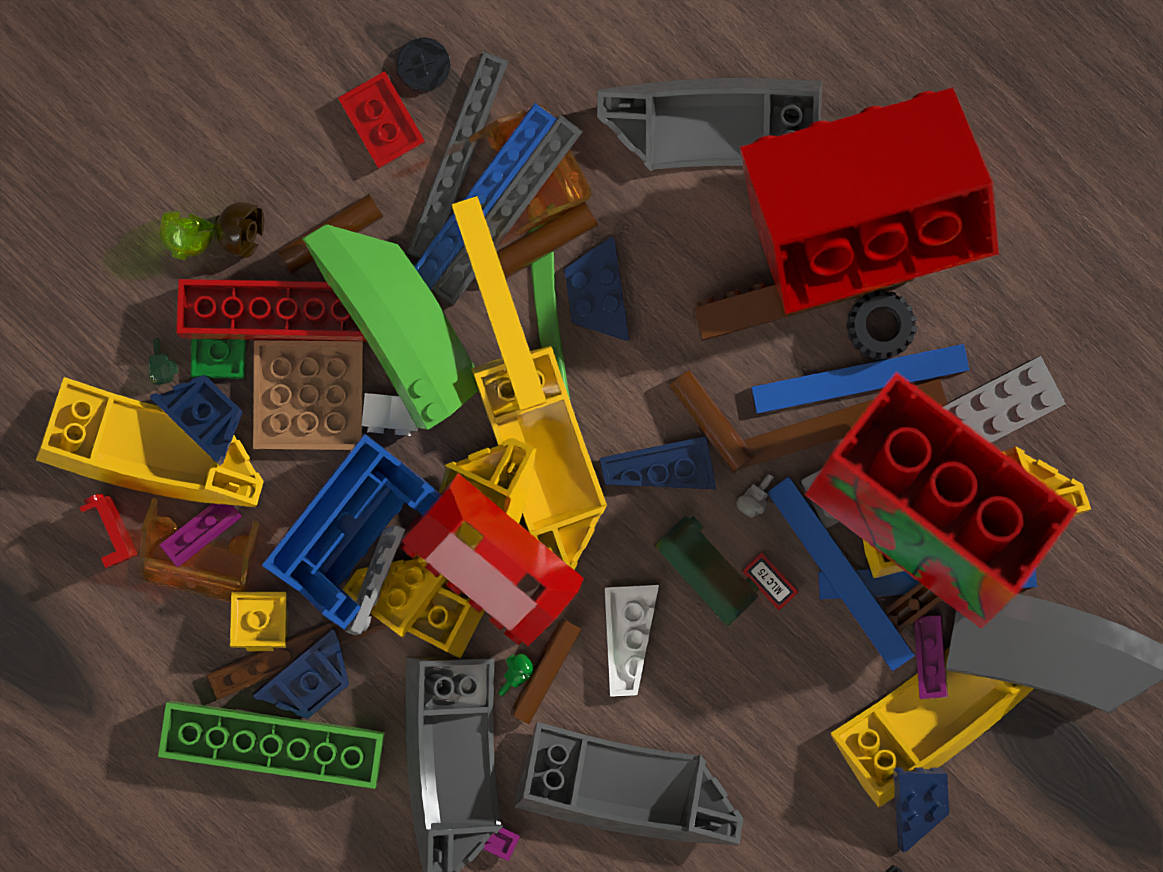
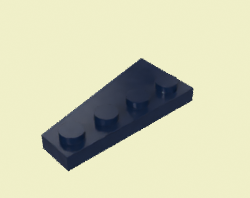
(668, 465)

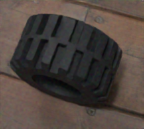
(905, 325)

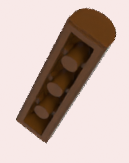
(353, 218)
(546, 239)
(711, 421)
(911, 606)
(545, 671)

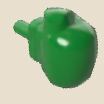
(519, 671)

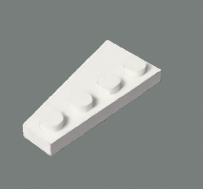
(628, 628)

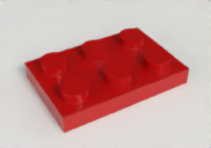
(381, 120)

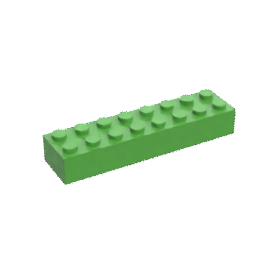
(271, 744)

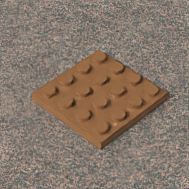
(307, 394)

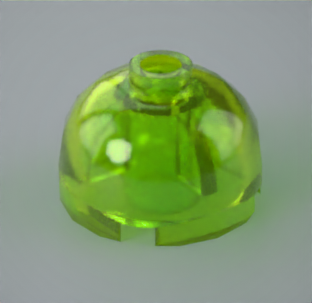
(185, 235)

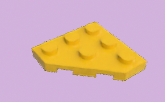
(402, 594)

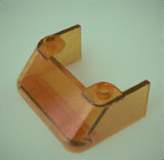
(561, 191)
(209, 573)

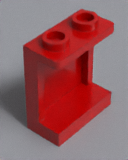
(115, 527)

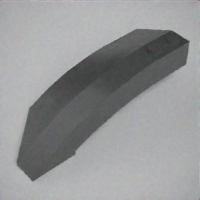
(706, 118)
(1058, 653)
(451, 758)
(625, 788)

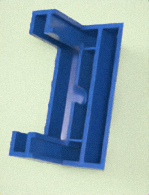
(343, 524)

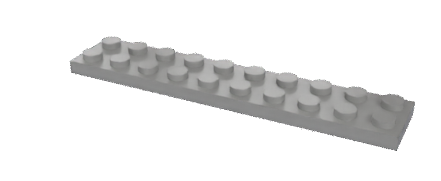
(994, 409)

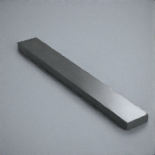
(458, 152)
(512, 203)

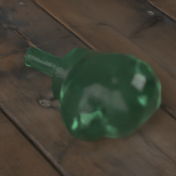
(160, 368)

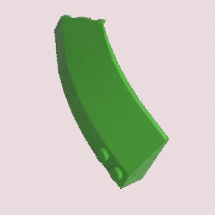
(397, 321)

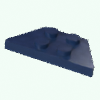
(597, 292)
(202, 414)
(308, 679)
(919, 803)

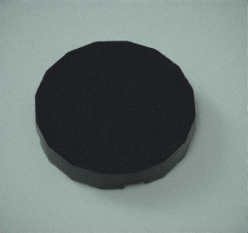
(423, 64)

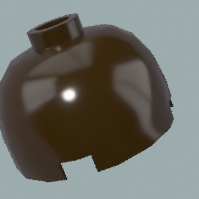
(238, 228)

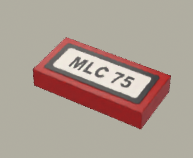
(770, 581)

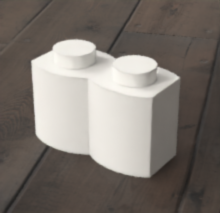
(388, 413)

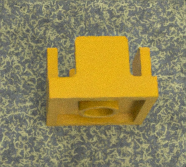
(259, 620)

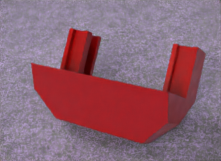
(495, 564)

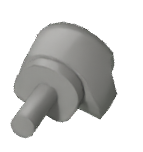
(753, 500)

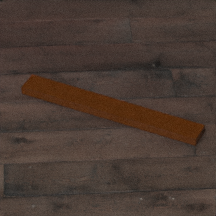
(820, 429)
(268, 663)

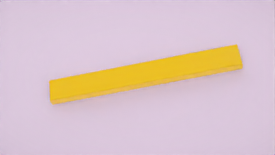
(499, 304)

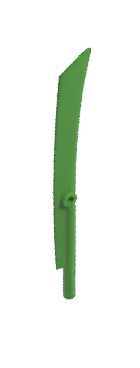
(546, 308)

